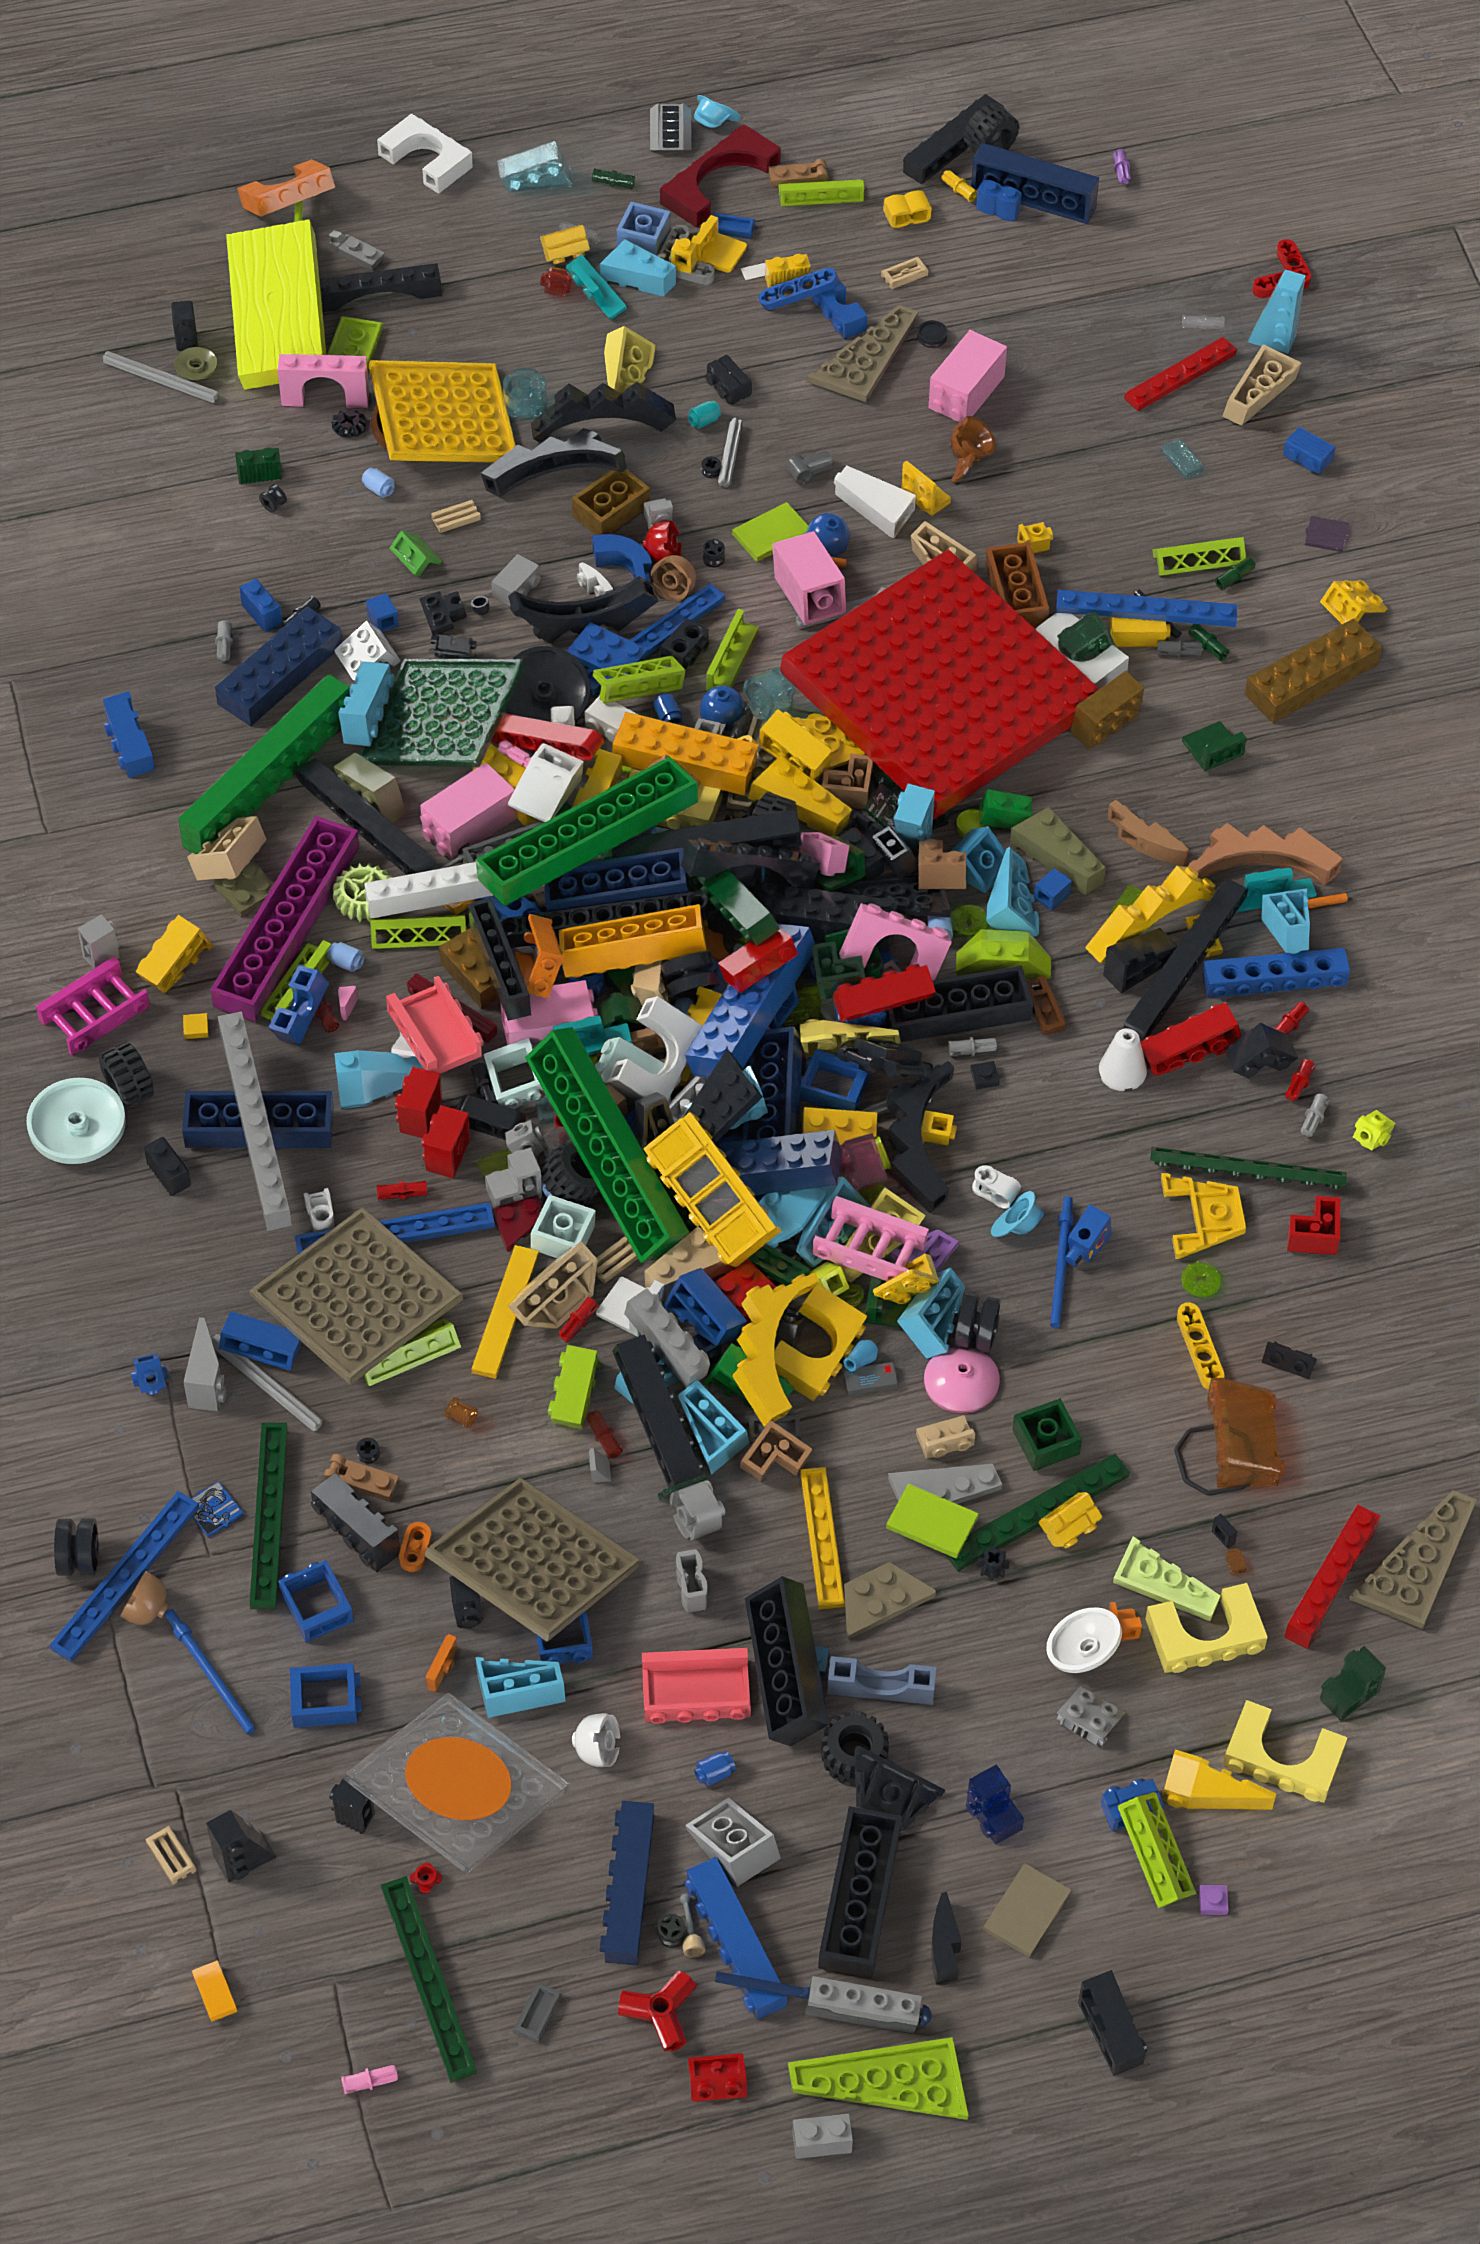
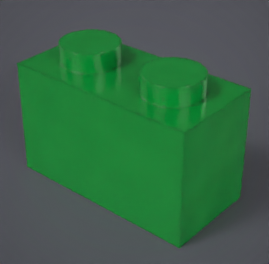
(1004, 809)

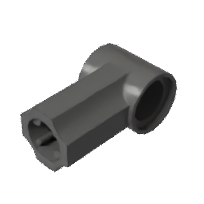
(804, 468)

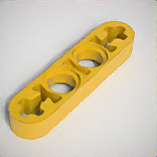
(1198, 1346)

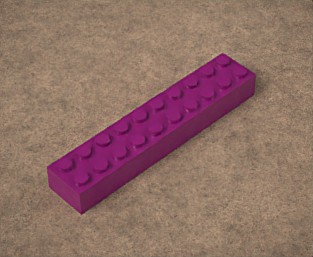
(284, 918)

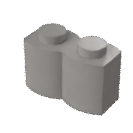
(691, 1580)

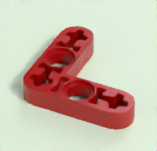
(1265, 285)

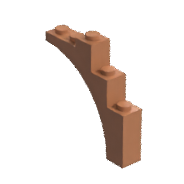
(1263, 847)

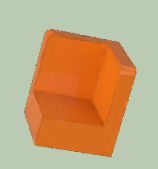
(1130, 1624)

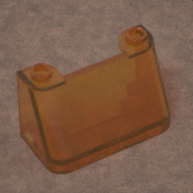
(1244, 1434)

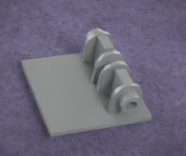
(1090, 1714)

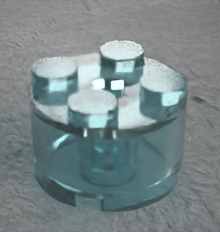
(525, 393)
(768, 693)

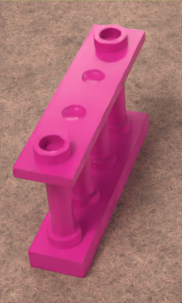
(80, 990)

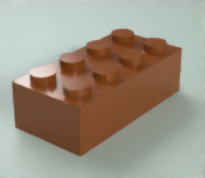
(1017, 580)

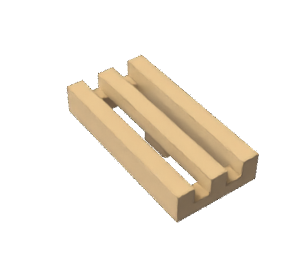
(907, 275)
(454, 513)
(611, 1257)
(181, 1872)

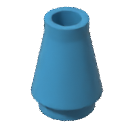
(862, 1354)

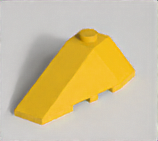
(1198, 1786)

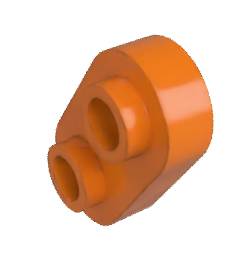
(415, 1548)

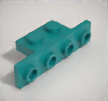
(595, 287)
(1272, 882)
(593, 1034)

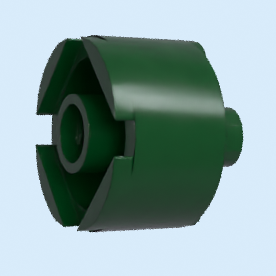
(620, 1010)

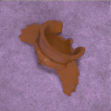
(970, 443)

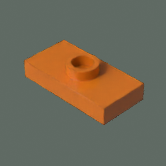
(442, 1663)

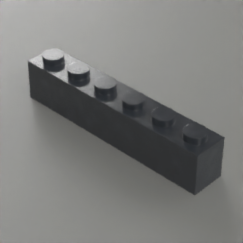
(942, 145)
(499, 959)
(657, 1411)

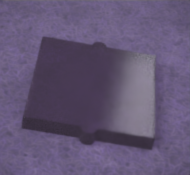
(1326, 534)

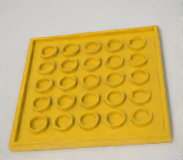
(442, 411)

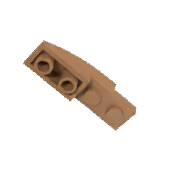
(1149, 840)

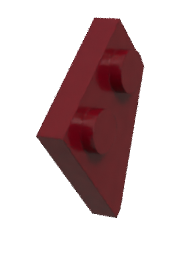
(517, 1219)

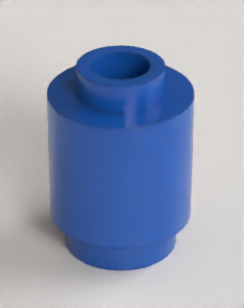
(668, 709)
(714, 1768)

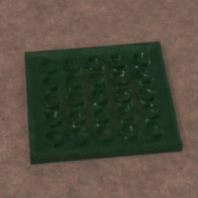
(443, 712)

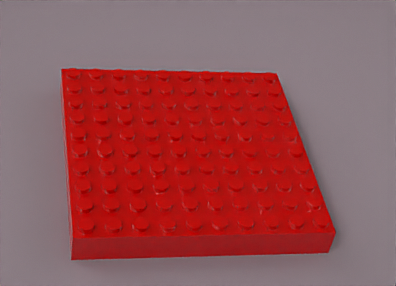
(939, 681)

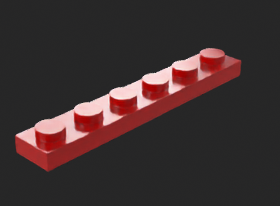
(1180, 374)

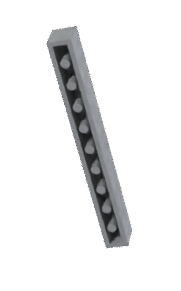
(254, 1121)

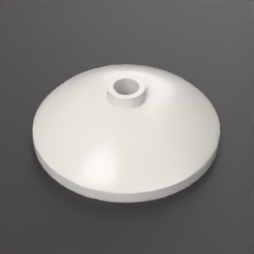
(1084, 1640)

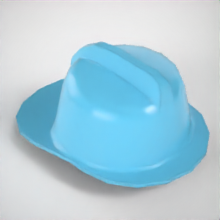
(713, 114)
(1019, 1218)

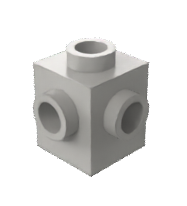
(525, 1136)

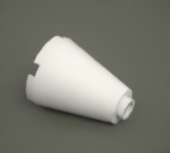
(1123, 1062)

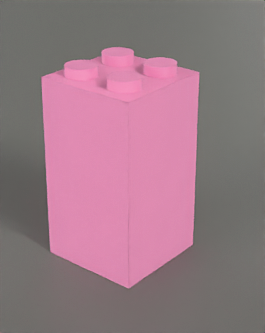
(967, 376)
(809, 578)
(467, 811)
(565, 1004)

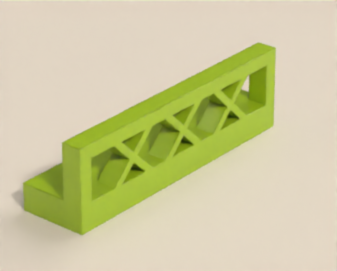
(821, 192)
(1225, 544)
(731, 652)
(640, 681)
(415, 922)
(317, 962)
(427, 1345)
(1153, 1850)

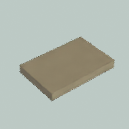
(1027, 1910)

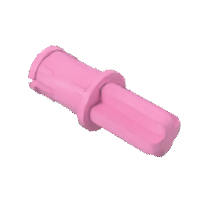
(369, 2079)

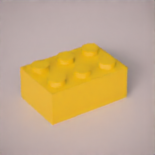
(796, 744)

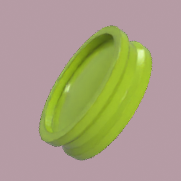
(968, 820)
(885, 1160)

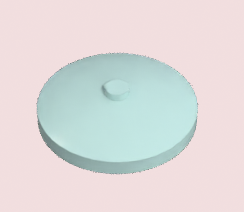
(76, 1120)

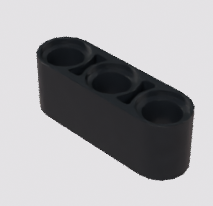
(489, 1116)

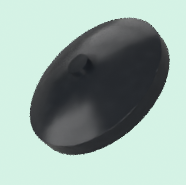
(548, 681)

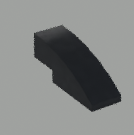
(945, 1942)

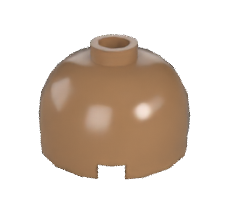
(673, 577)
(146, 1601)

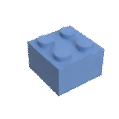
(644, 227)

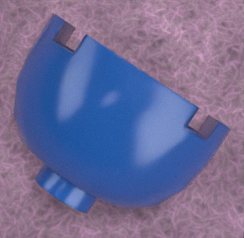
(832, 532)
(722, 705)

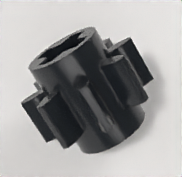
(993, 1563)

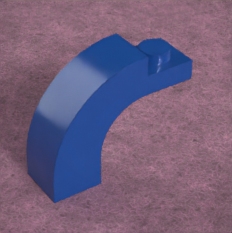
(622, 552)

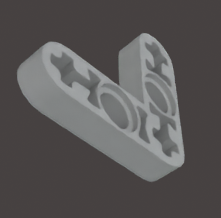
(700, 267)

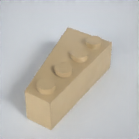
(1260, 384)

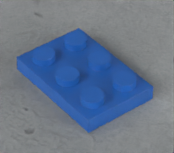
(604, 649)

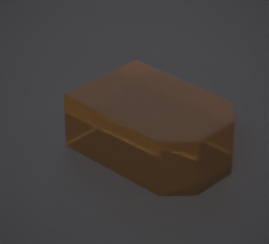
(1235, 1561)

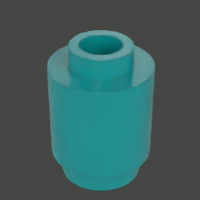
(704, 414)

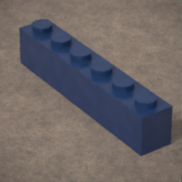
(629, 1883)

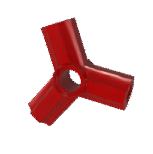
(670, 1996)

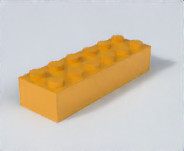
(709, 757)
(632, 941)

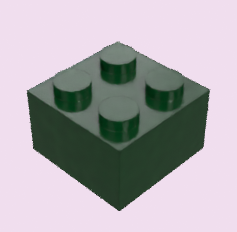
(1047, 1434)

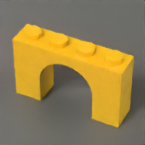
(841, 1323)

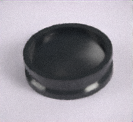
(932, 334)

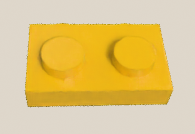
(716, 248)
(911, 1282)

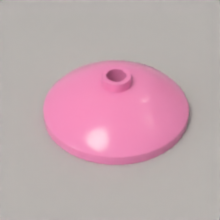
(959, 1390)

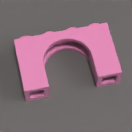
(346, 370)
(874, 924)

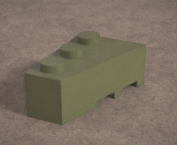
(373, 785)

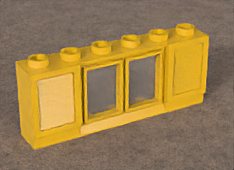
(711, 1190)

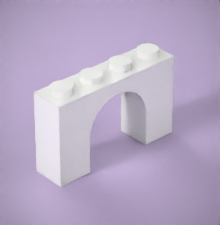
(416, 134)
(1100, 669)
(677, 1033)

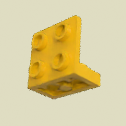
(928, 495)
(1351, 600)

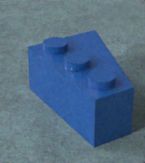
(127, 735)
(705, 1307)

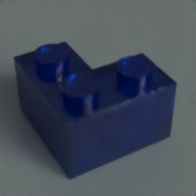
(991, 1803)

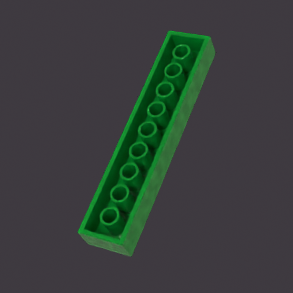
(265, 765)
(586, 831)
(606, 1144)

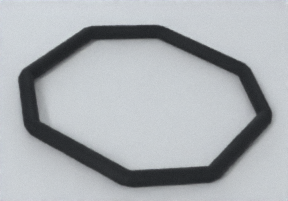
(1183, 1472)

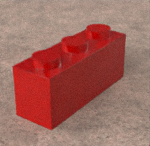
(755, 962)

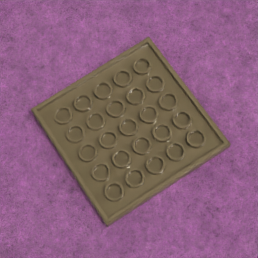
(356, 1295)
(533, 1559)

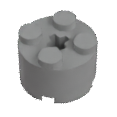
(697, 1510)

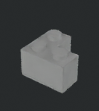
(517, 1182)

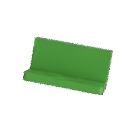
(413, 552)

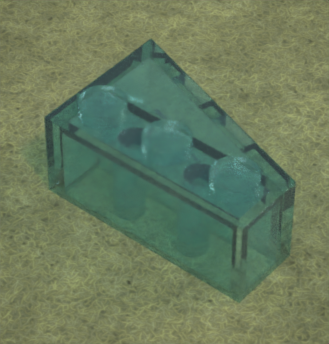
(535, 169)

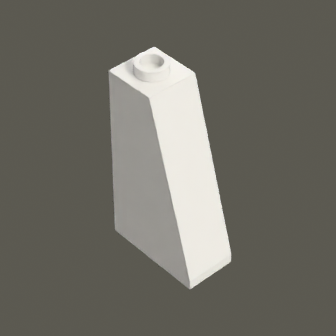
(875, 499)

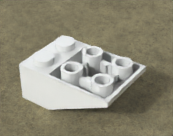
(546, 783)

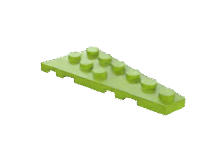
(901, 2077)

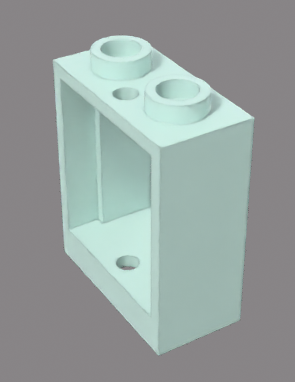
(506, 1058)

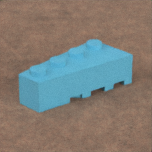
(1280, 316)
(365, 703)

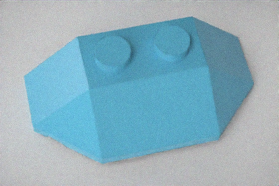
(791, 1210)

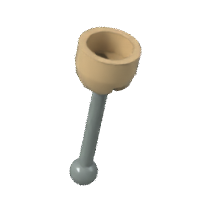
(693, 1944)

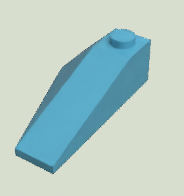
(370, 1075)
(821, 1221)

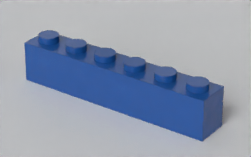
(733, 1933)

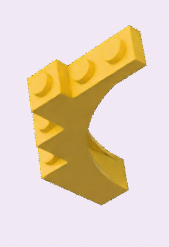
(1153, 904)
(758, 1372)

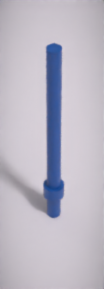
(1065, 1222)
(183, 1634)

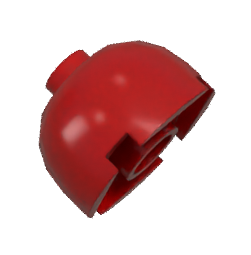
(662, 541)

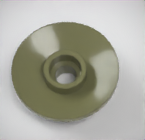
(195, 363)

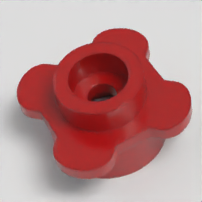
(428, 1870)

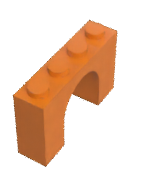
(310, 180)

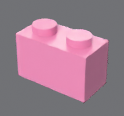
(828, 851)

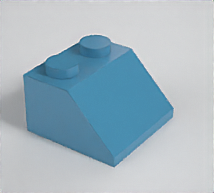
(983, 857)

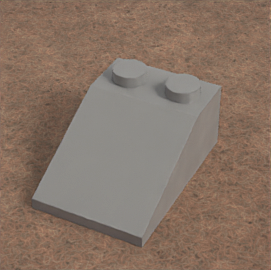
(203, 1378)
(736, 1840)

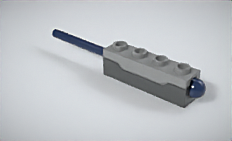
(846, 2001)

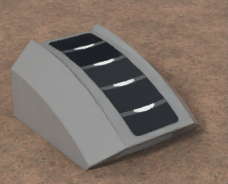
(670, 127)

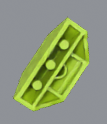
(1003, 949)

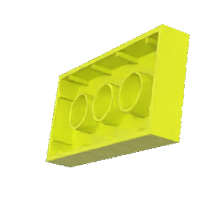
(274, 299)

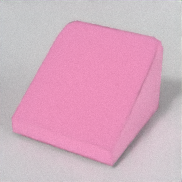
(348, 999)

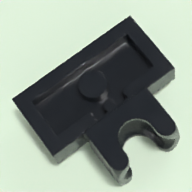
(441, 611)

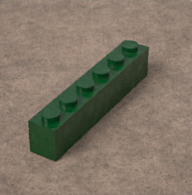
(737, 906)

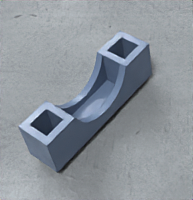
(908, 1685)

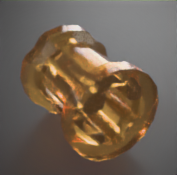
(461, 1412)

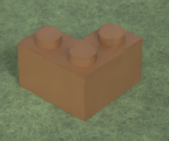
(851, 786)
(940, 869)
(775, 1446)

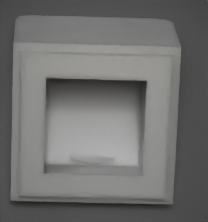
(599, 1467)

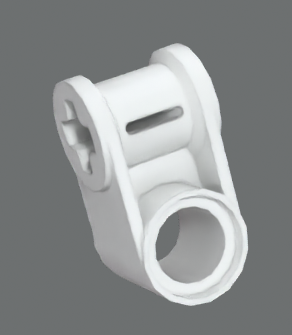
(997, 1188)
(319, 1209)

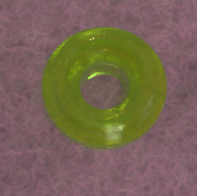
(853, 1300)

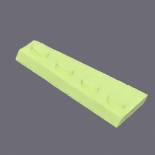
(1152, 1576)

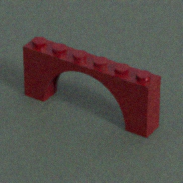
(740, 148)

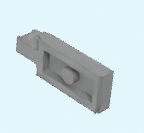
(356, 250)

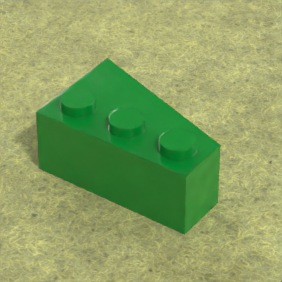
(724, 1369)

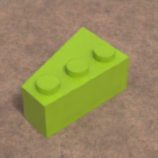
(574, 1386)

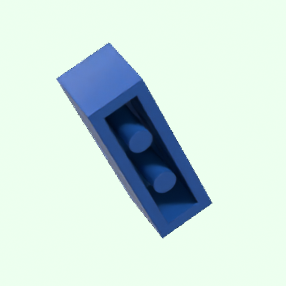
(259, 1341)

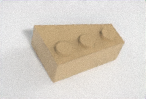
(684, 1257)

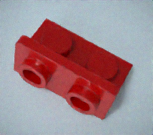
(717, 2077)

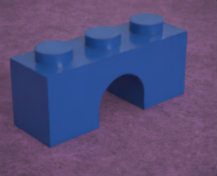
(846, 319)
(308, 990)

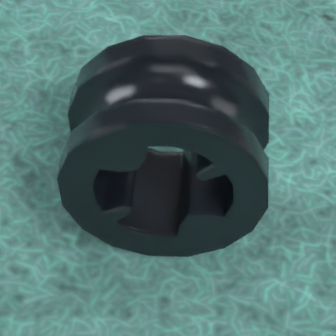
(710, 472)
(374, 1453)

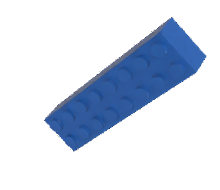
(744, 1017)

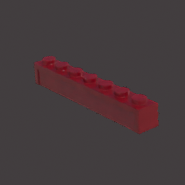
(480, 1024)

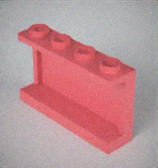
(435, 1028)
(696, 1685)

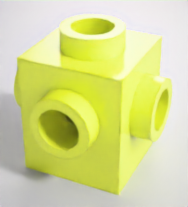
(1373, 1130)

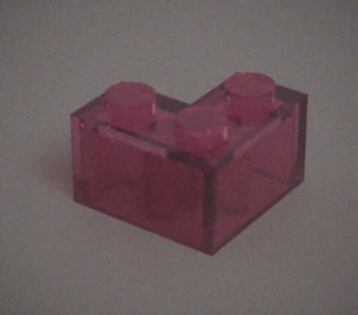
(862, 1162)

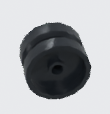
(689, 974)
(982, 1323)
(76, 1547)

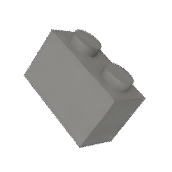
(517, 576)
(98, 941)
(822, 2136)

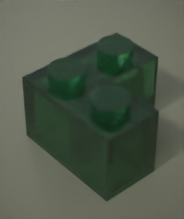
(1086, 637)
(834, 972)
(1356, 1684)

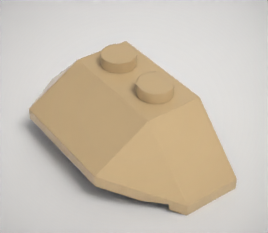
(650, 982)
(557, 1289)

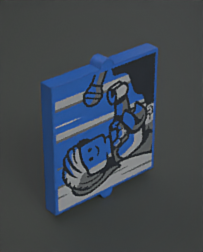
(215, 1509)

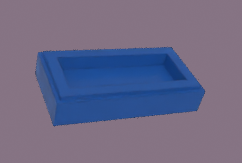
(735, 225)

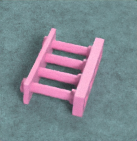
(871, 1221)

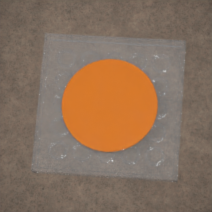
(456, 1782)

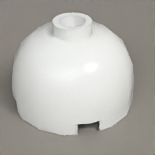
(596, 1740)

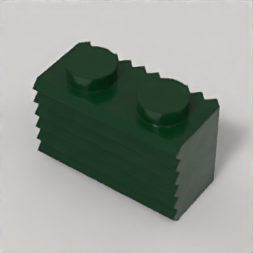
(258, 465)

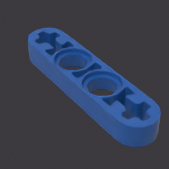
(798, 285)

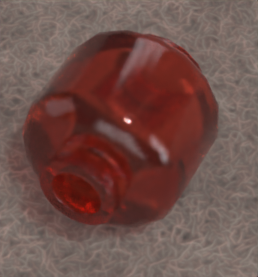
(556, 282)

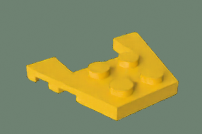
(1215, 1212)

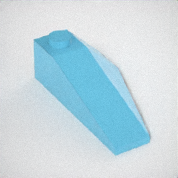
(1010, 898)

